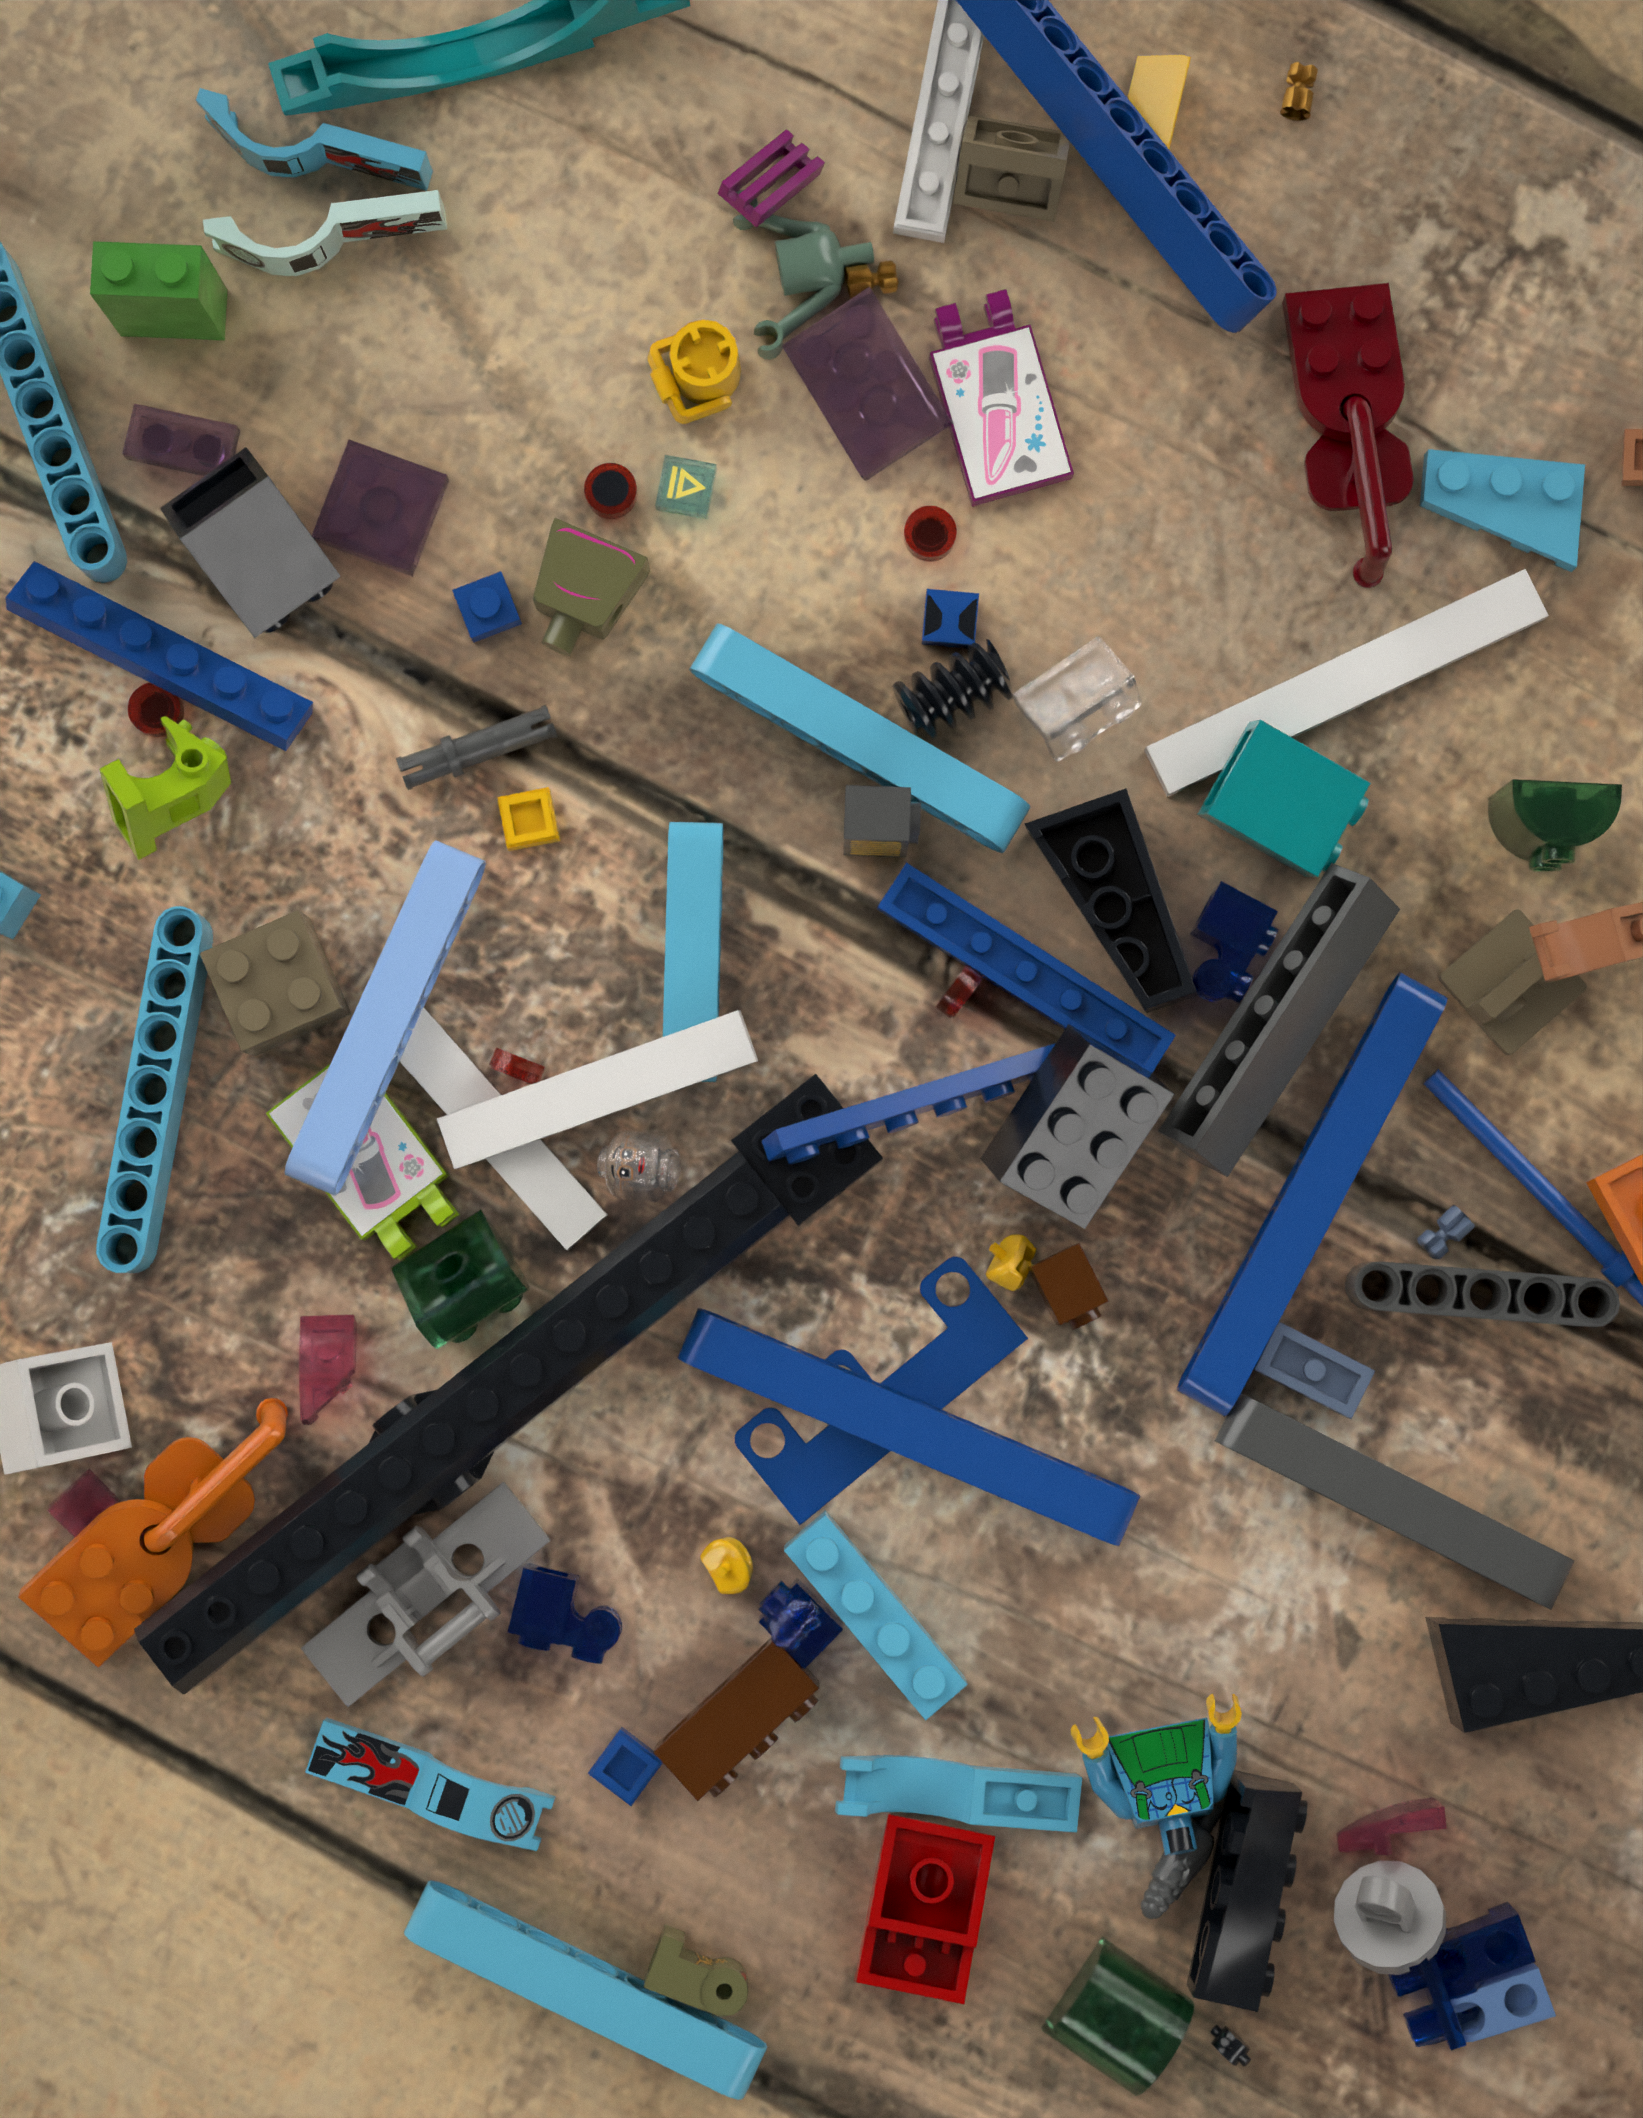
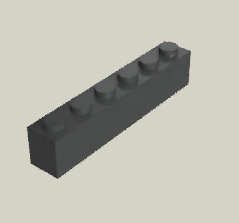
(1279, 1019)

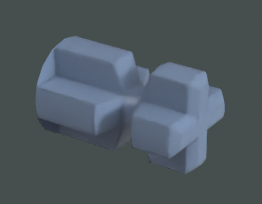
(1452, 1226)

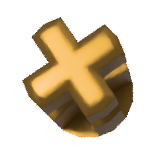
(1298, 98)
(860, 278)

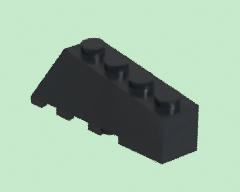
(1246, 1891)

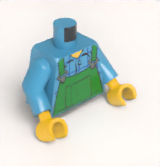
(1164, 1772)

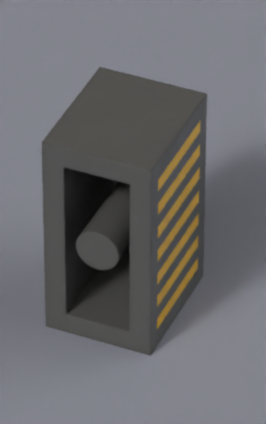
(880, 821)

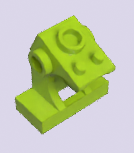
(157, 804)

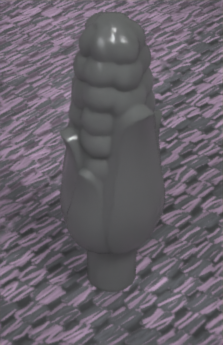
(1175, 1872)

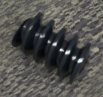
(953, 689)

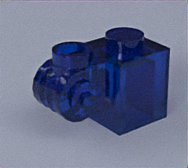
(1237, 930)
(547, 1615)
(798, 1621)

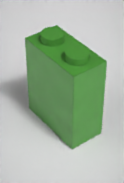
(159, 290)

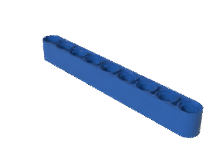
(1127, 157)
(1311, 1194)
(908, 1426)

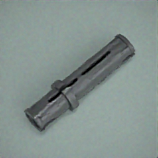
(476, 747)

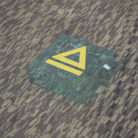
(686, 487)

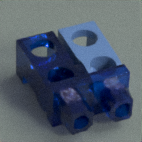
(1476, 1983)

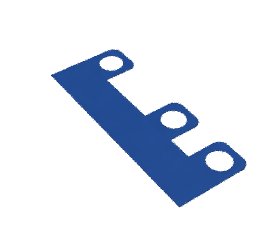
(976, 1340)

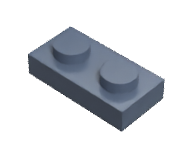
(1314, 1370)

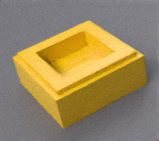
(528, 819)

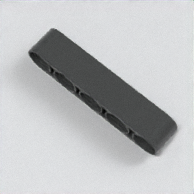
(1507, 1294)

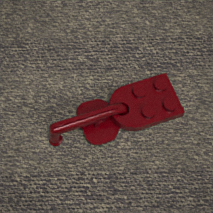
(1350, 356)

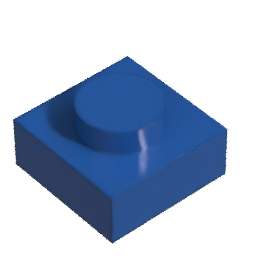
(487, 607)

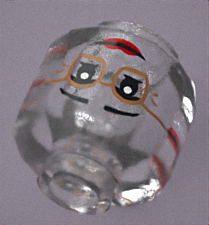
(639, 1166)

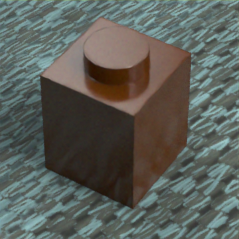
(1069, 1287)

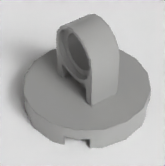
(1389, 1917)

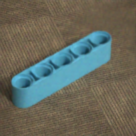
(693, 925)

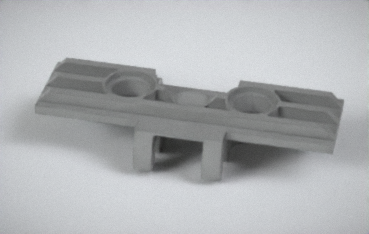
(417, 1581)

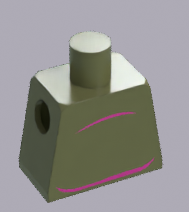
(584, 585)

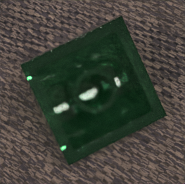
(1551, 818)
(460, 1281)
(1121, 2018)

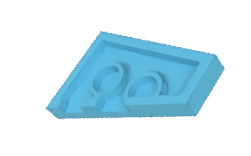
(1514, 498)

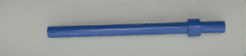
(1615, 1264)

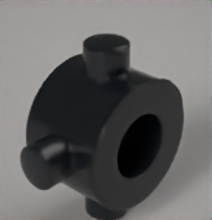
(1230, 2046)

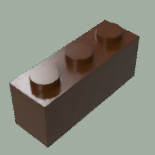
(737, 1720)

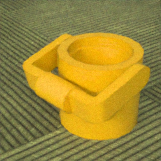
(703, 367)

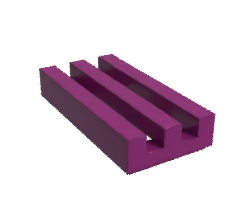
(793, 157)

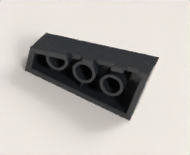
(1113, 883)
(1532, 1667)

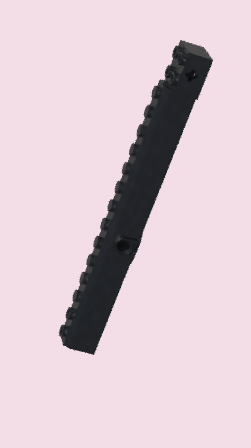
(444, 1438)

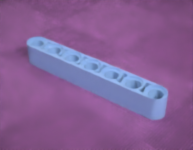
(382, 1018)

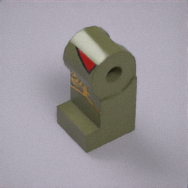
(694, 1979)

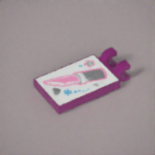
(998, 404)

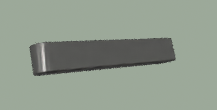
(1395, 1501)

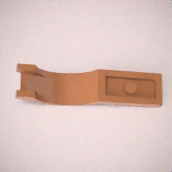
(1589, 942)

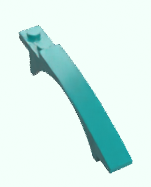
(364, 71)

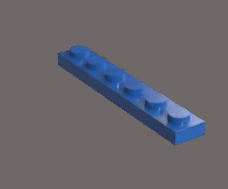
(159, 655)
(1021, 967)
(900, 1109)

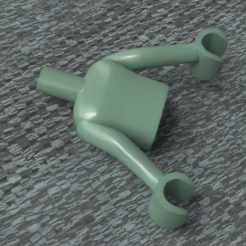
(805, 264)

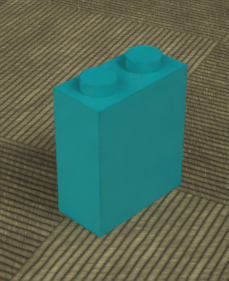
(1285, 799)

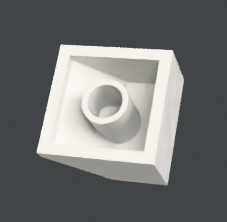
(61, 1408)

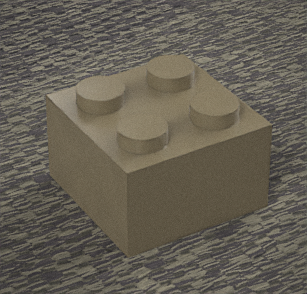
(275, 983)

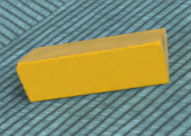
(1158, 91)

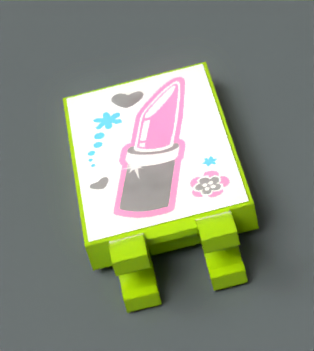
(388, 1176)

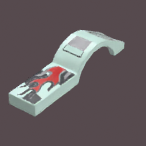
(345, 223)

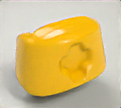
(1011, 1261)
(728, 1565)

